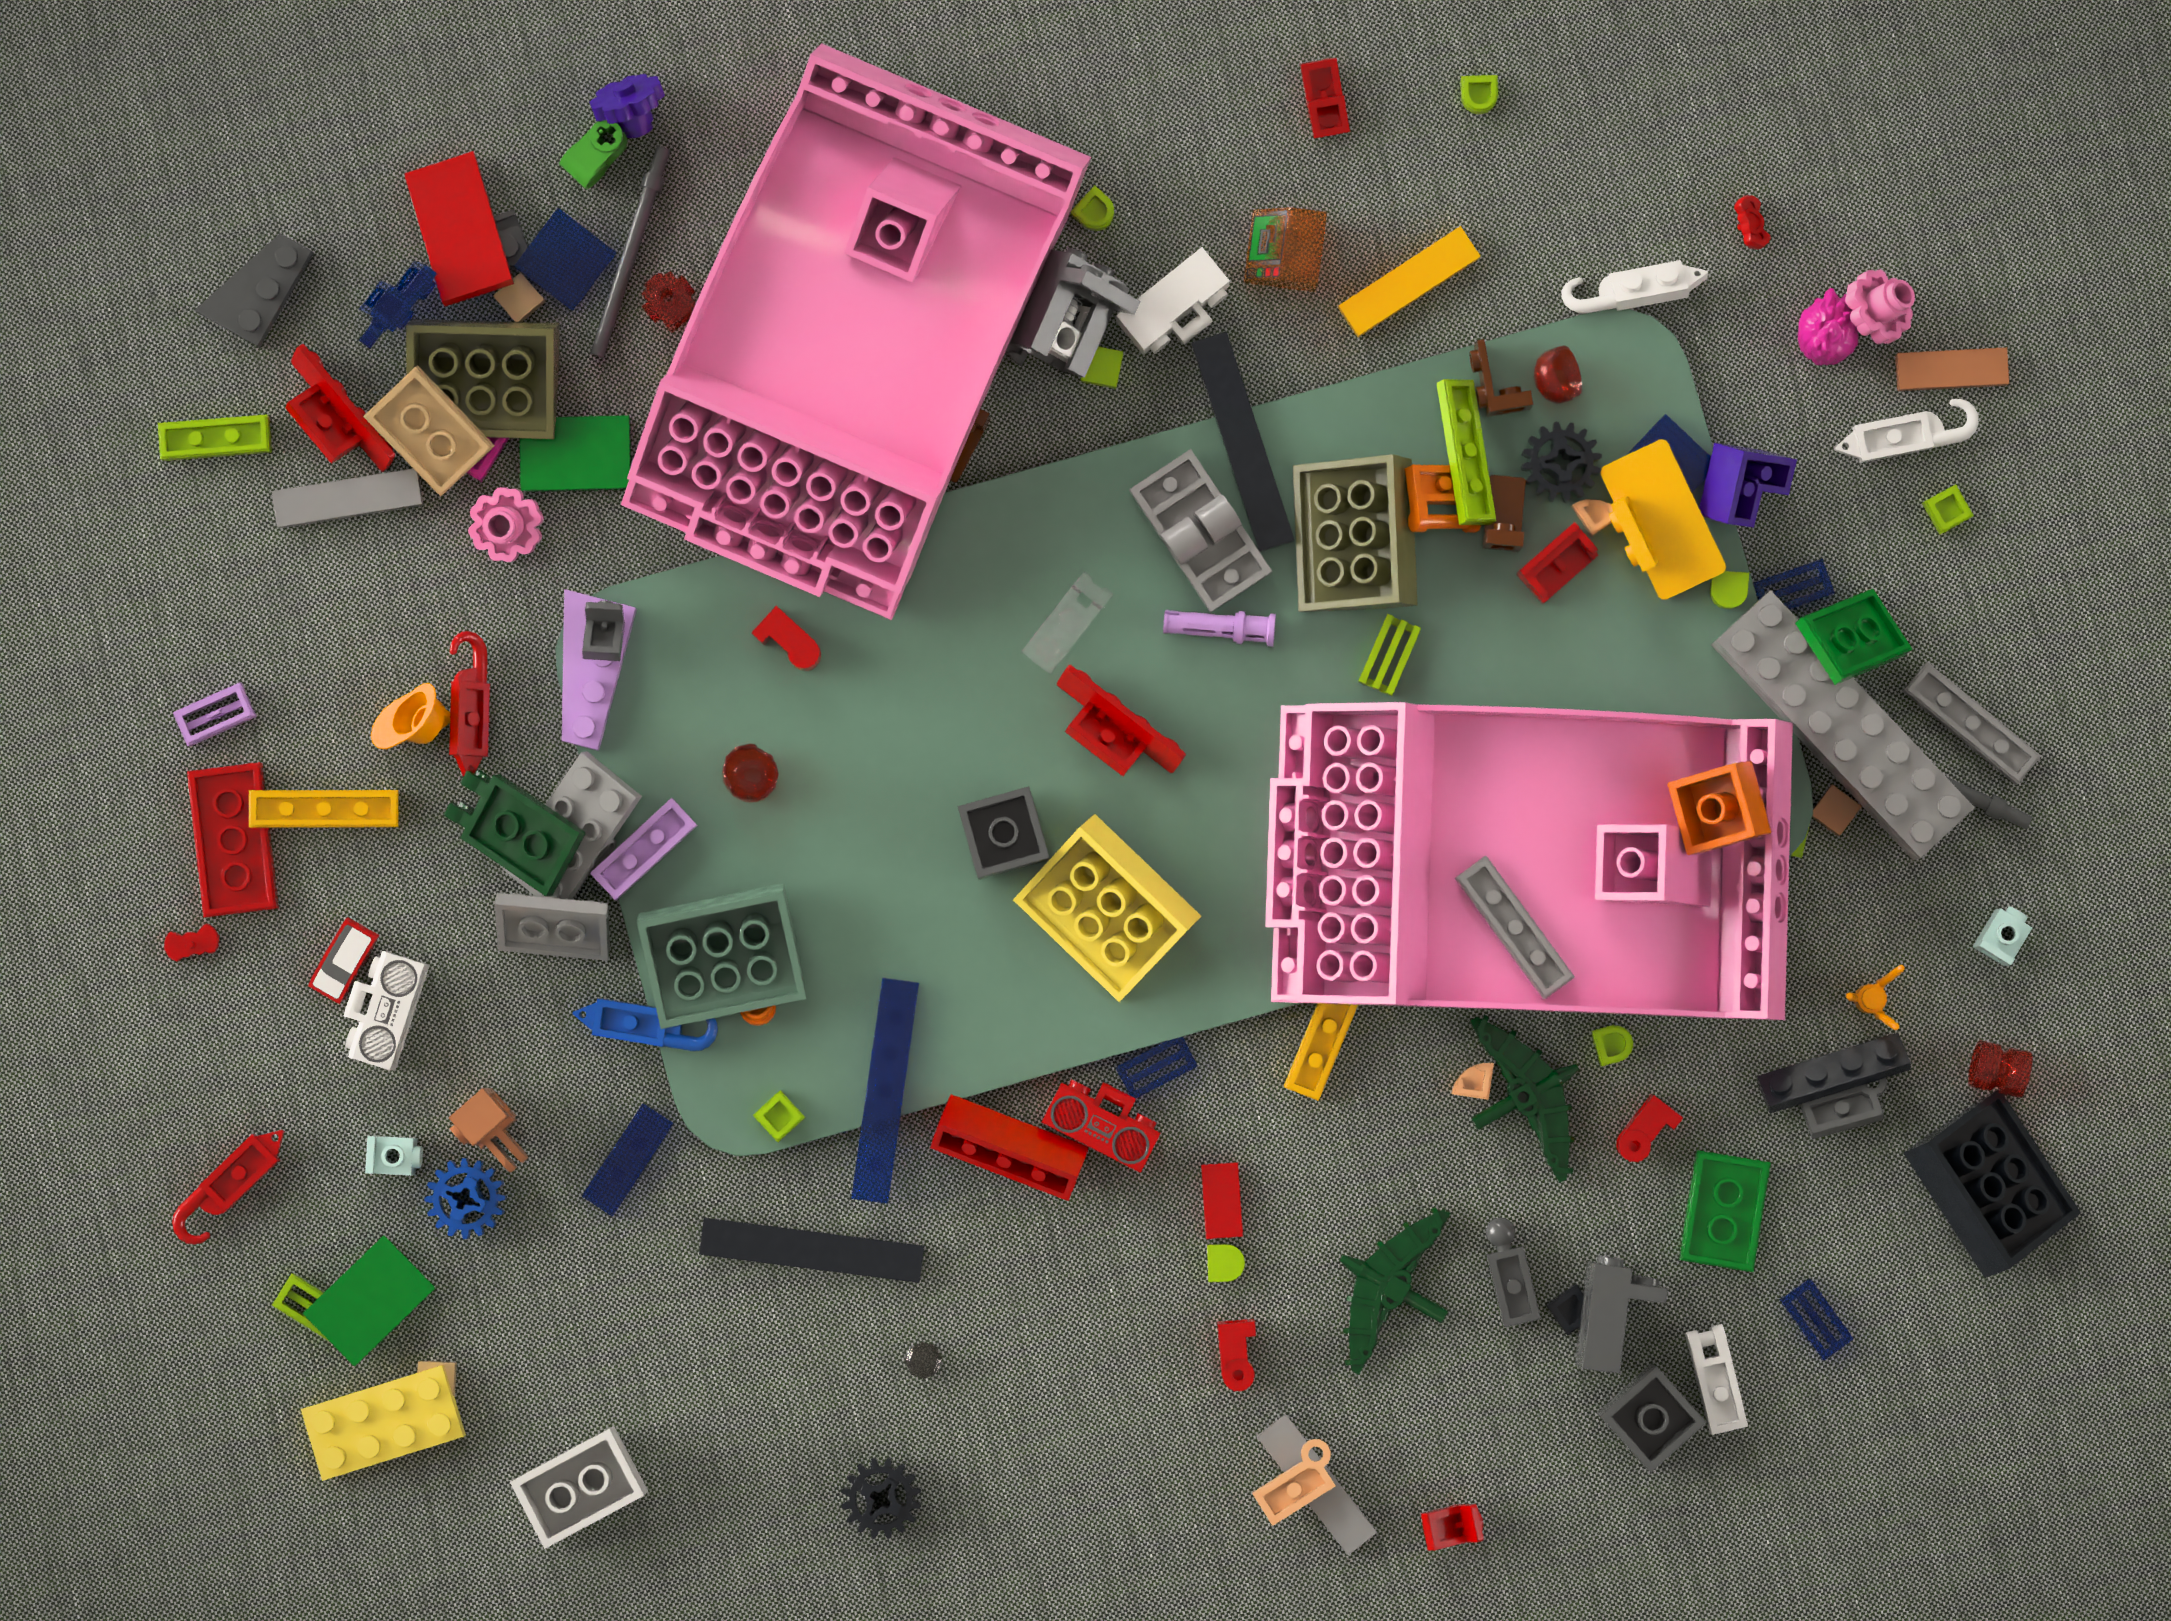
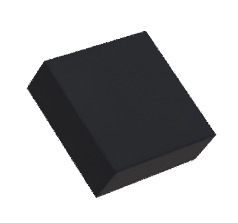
(1567, 1308)

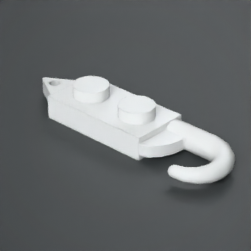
(1637, 287)
(1906, 434)

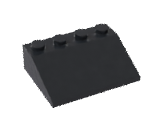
(1992, 1184)

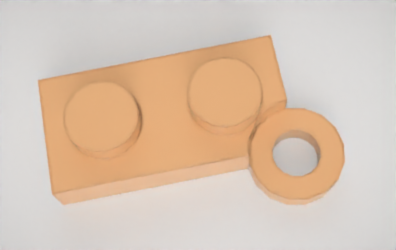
(1297, 1485)

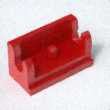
(1558, 563)

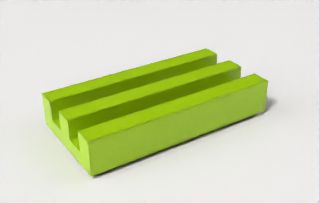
(1401, 627)
(287, 1291)

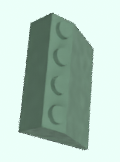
(721, 956)

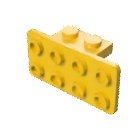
(1661, 520)

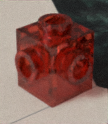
(674, 312)

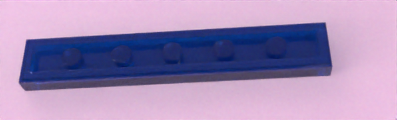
(885, 1090)

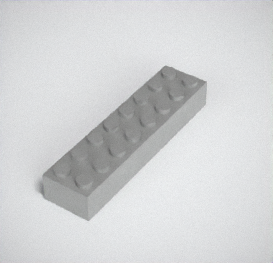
(1843, 728)

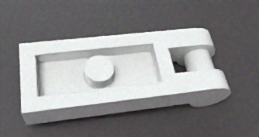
(1717, 1381)

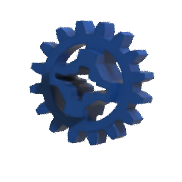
(459, 1214)

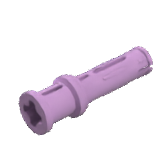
(1239, 627)

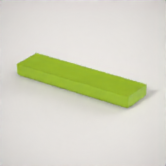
(1466, 452)

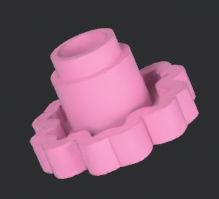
(1880, 306)
(505, 524)

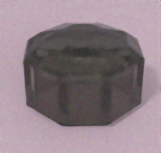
(923, 1360)

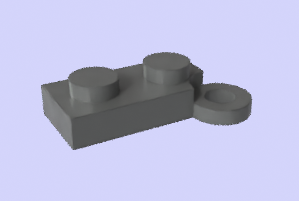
(1844, 1110)

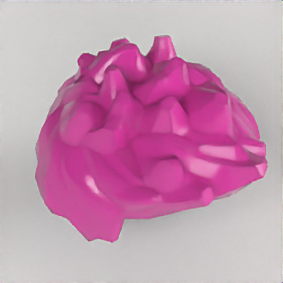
(1827, 331)

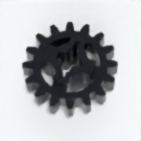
(1562, 478)
(895, 1508)

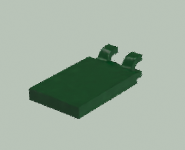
(516, 831)

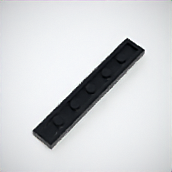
(1242, 441)
(811, 1250)

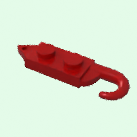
(470, 706)
(229, 1182)

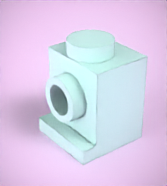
(1991, 941)
(378, 1148)

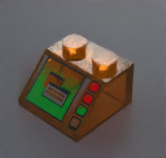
(1285, 248)

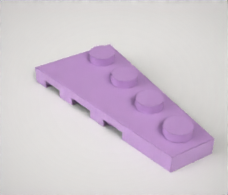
(586, 682)

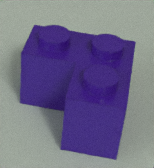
(1738, 479)

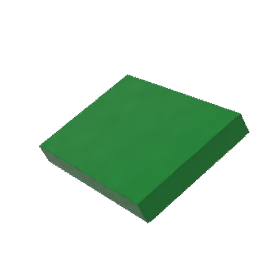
(583, 456)
(1853, 636)
(1724, 1211)
(369, 1301)

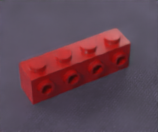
(1009, 1146)

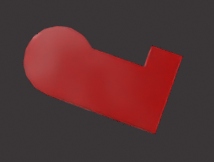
(800, 647)
(1636, 1137)
(1235, 1367)

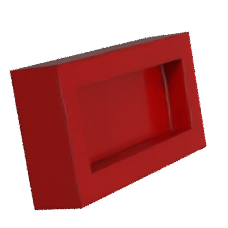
(1221, 1200)

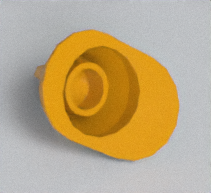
(411, 718)

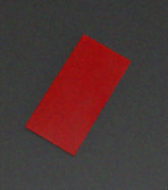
(459, 228)
(231, 857)

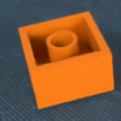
(1719, 807)

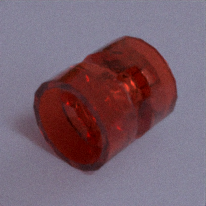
(2000, 1069)

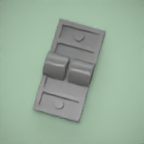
(1200, 530)
(598, 805)

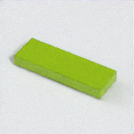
(214, 437)

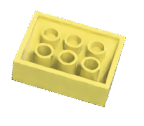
(1106, 907)

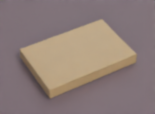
(428, 430)

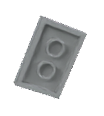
(552, 926)

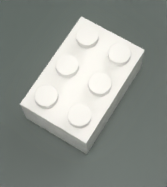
(579, 1487)

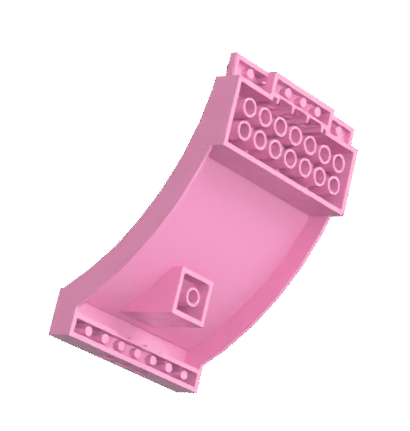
(851, 331)
(1576, 819)

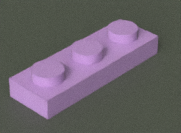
(643, 849)

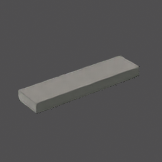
(347, 498)
(1971, 723)
(1514, 927)
(1335, 1506)

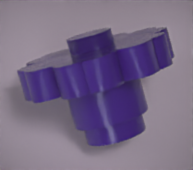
(629, 103)

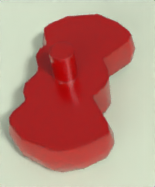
(1751, 222)
(191, 943)

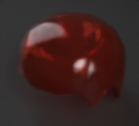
(1558, 375)
(749, 773)

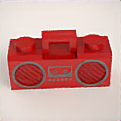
(1117, 1137)

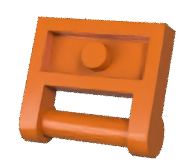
(1432, 487)

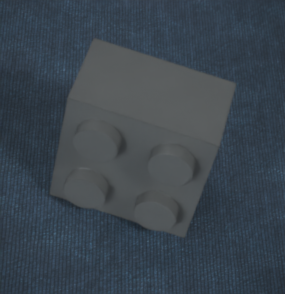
(1003, 833)
(1651, 1417)

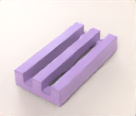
(243, 701)

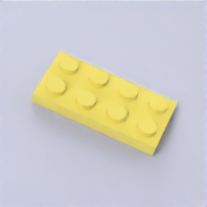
(383, 1422)

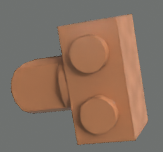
(484, 1120)

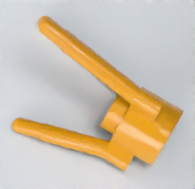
(1872, 997)

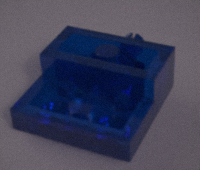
(391, 305)

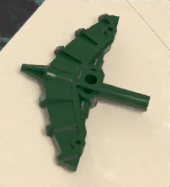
(1532, 1091)
(1386, 1282)

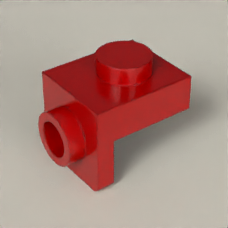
(1452, 1526)

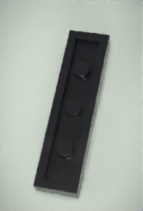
(1834, 1072)

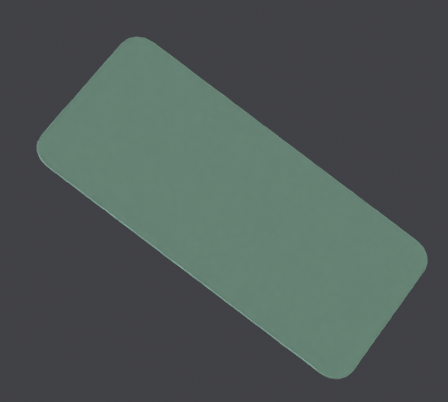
(951, 712)

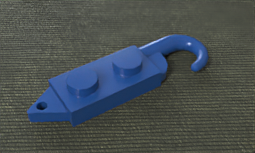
(640, 1025)

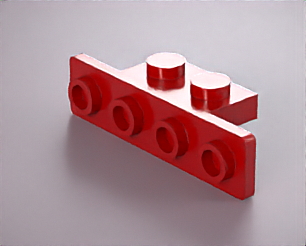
(331, 416)
(1112, 729)

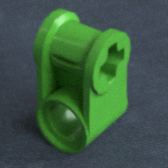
(592, 156)

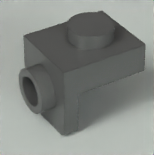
(603, 631)

